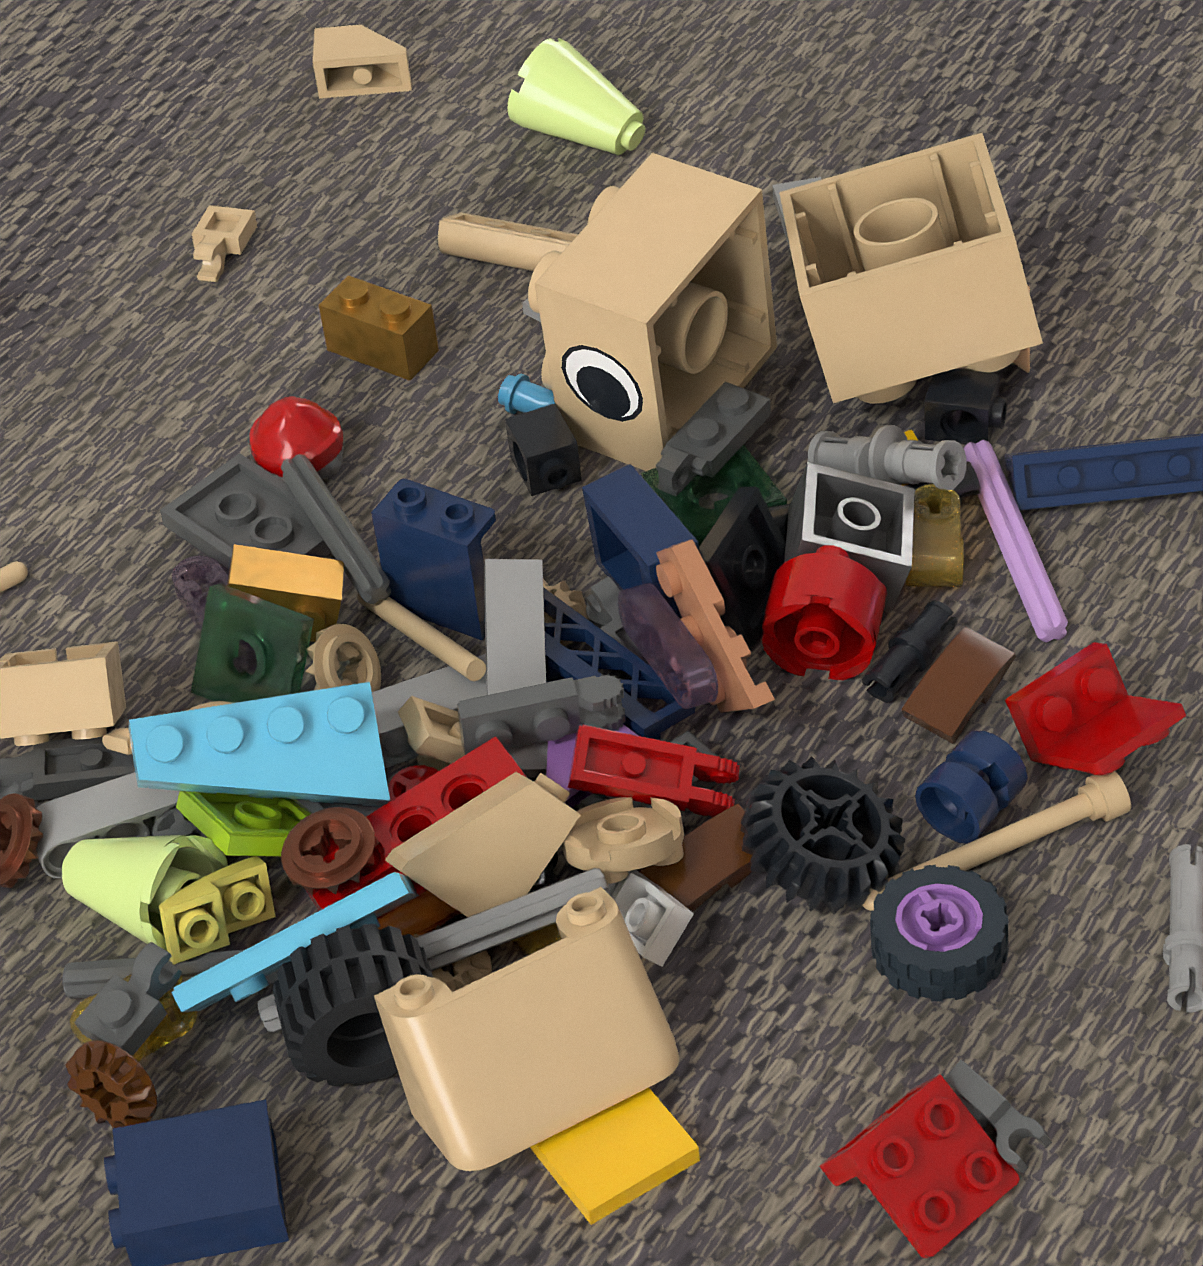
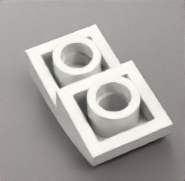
(650, 915)

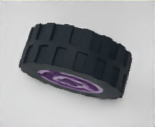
(967, 937)

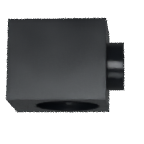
(963, 406)
(543, 449)

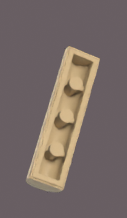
(499, 240)

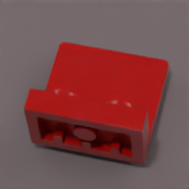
(1085, 718)
(926, 1165)

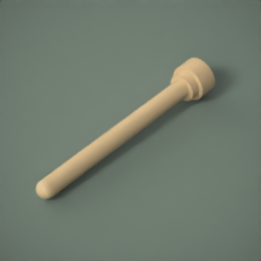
(1099, 798)

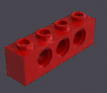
(420, 809)

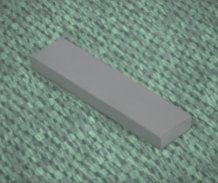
(516, 639)

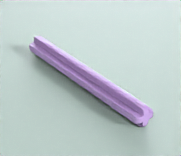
(1016, 544)

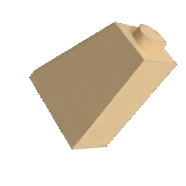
(490, 845)

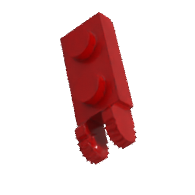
(646, 768)

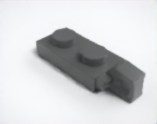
(711, 436)
(62, 768)

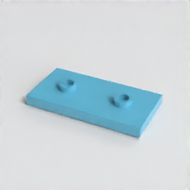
(246, 971)

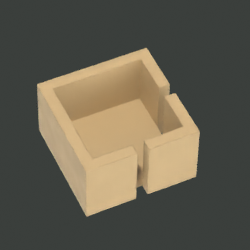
(60, 696)

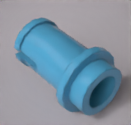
(521, 395)

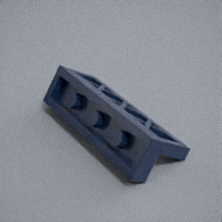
(1107, 471)
(610, 655)

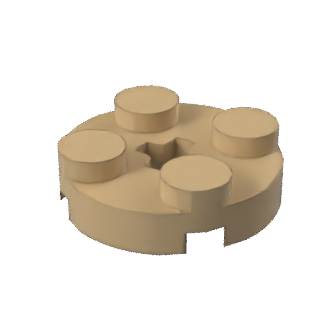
(625, 838)

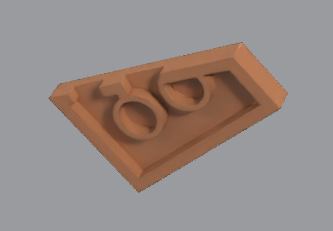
(687, 578)

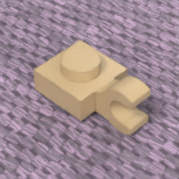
(218, 234)

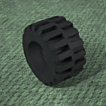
(331, 1006)

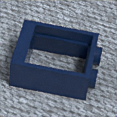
(629, 527)

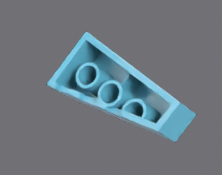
(282, 746)

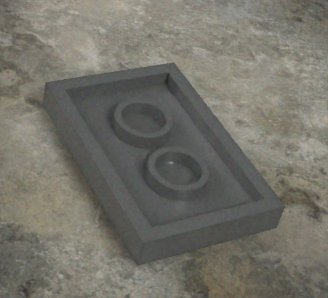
(244, 508)

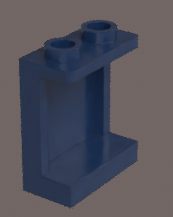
(434, 554)

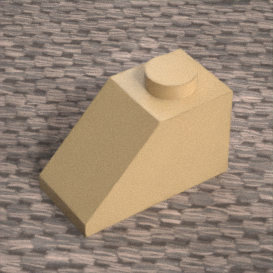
(358, 62)

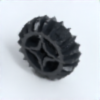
(822, 834)

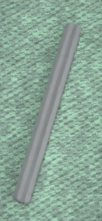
(485, 928)

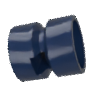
(971, 786)

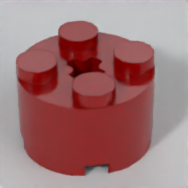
(823, 614)

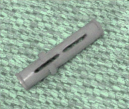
(1185, 943)

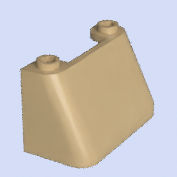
(530, 1041)

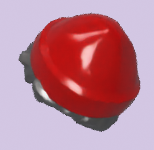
(294, 428)

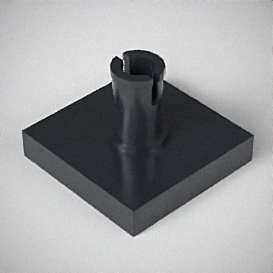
(742, 559)

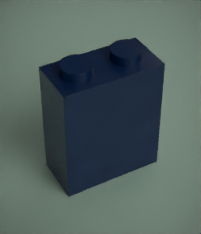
(196, 1185)

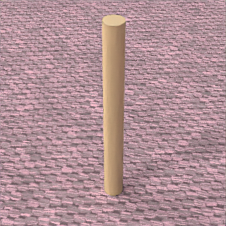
(428, 637)

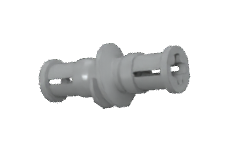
(891, 457)

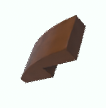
(957, 684)
(709, 861)

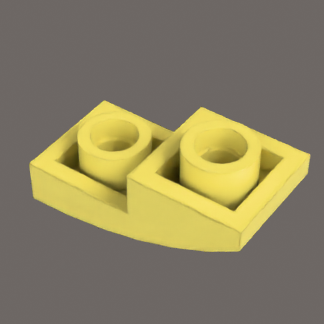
(215, 905)

